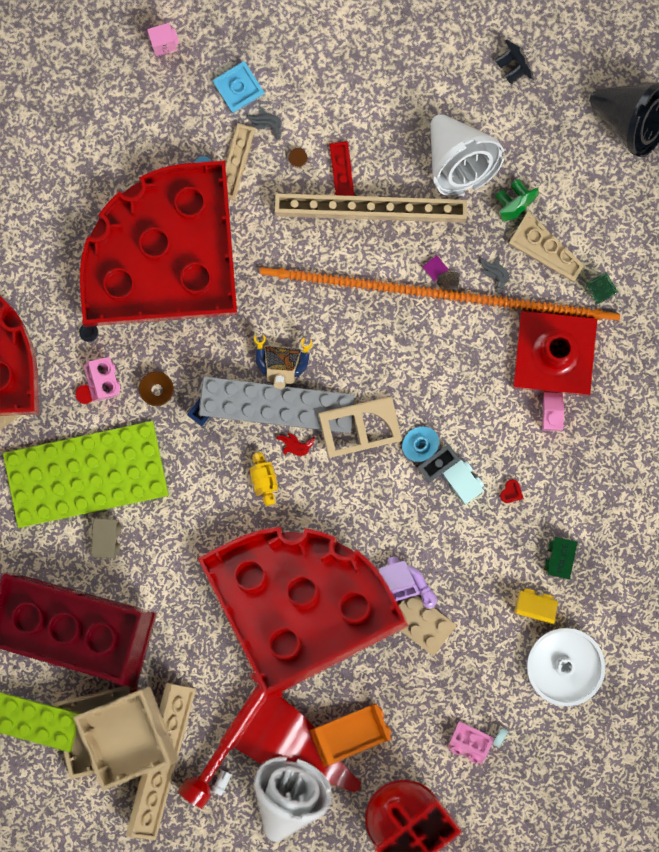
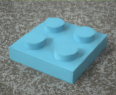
(238, 87)

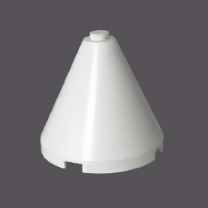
(462, 156)
(290, 796)

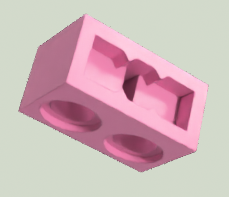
(96, 379)

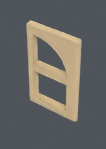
(381, 407)

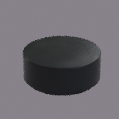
(89, 334)

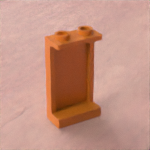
(351, 734)

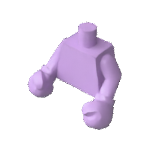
(407, 582)

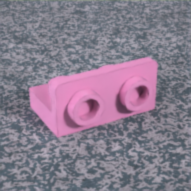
(470, 743)

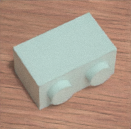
(463, 482)

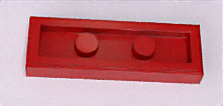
(341, 169)

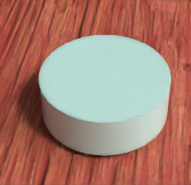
(500, 737)

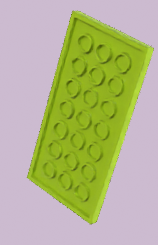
(85, 474)

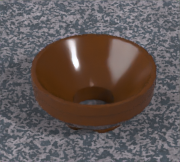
(149, 381)

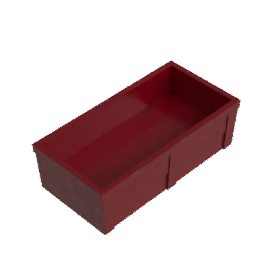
(74, 629)

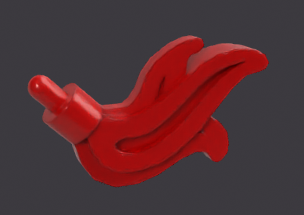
(294, 446)

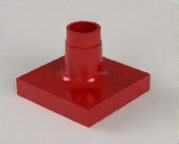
(539, 369)

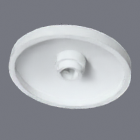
(566, 667)

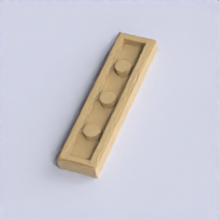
(237, 158)

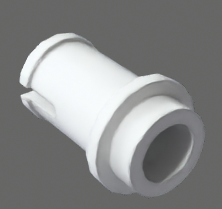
(221, 783)

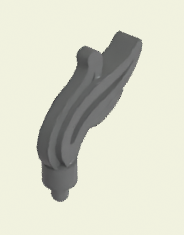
(267, 120)
(497, 271)

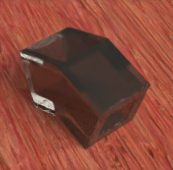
(448, 280)

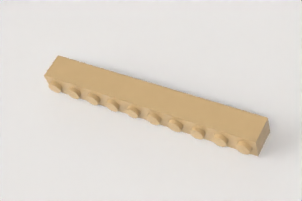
(370, 208)

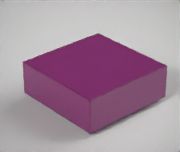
(435, 267)

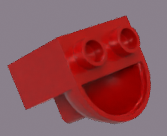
(408, 819)

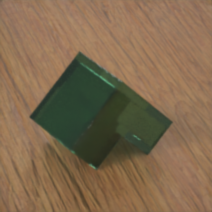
(600, 288)

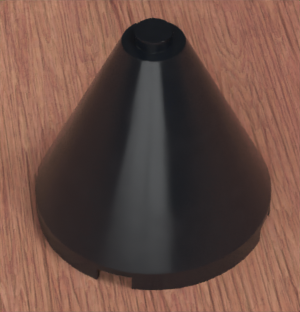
(631, 115)

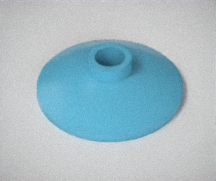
(417, 438)

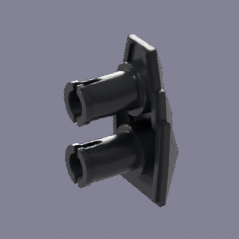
(517, 53)

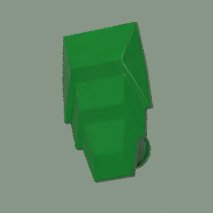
(513, 209)

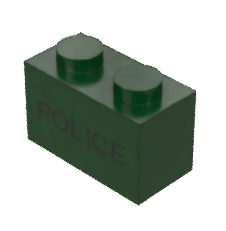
(561, 557)

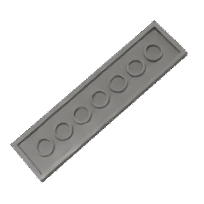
(271, 405)

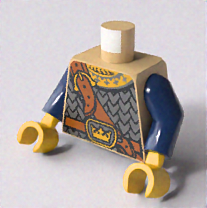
(281, 363)

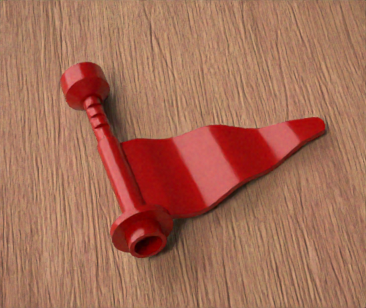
(264, 732)

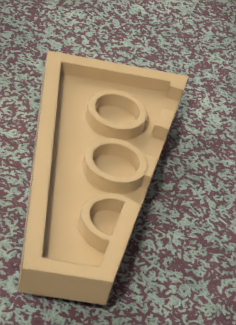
(538, 243)

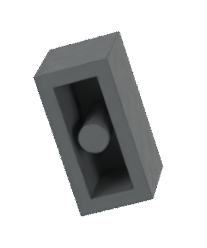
(438, 463)

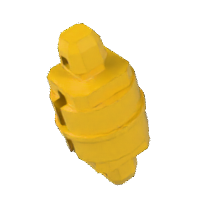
(263, 479)

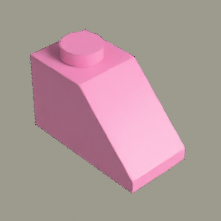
(553, 412)

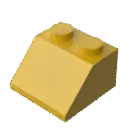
(536, 606)

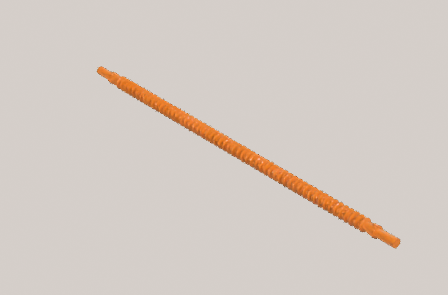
(282, 273)

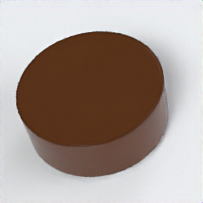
(298, 157)

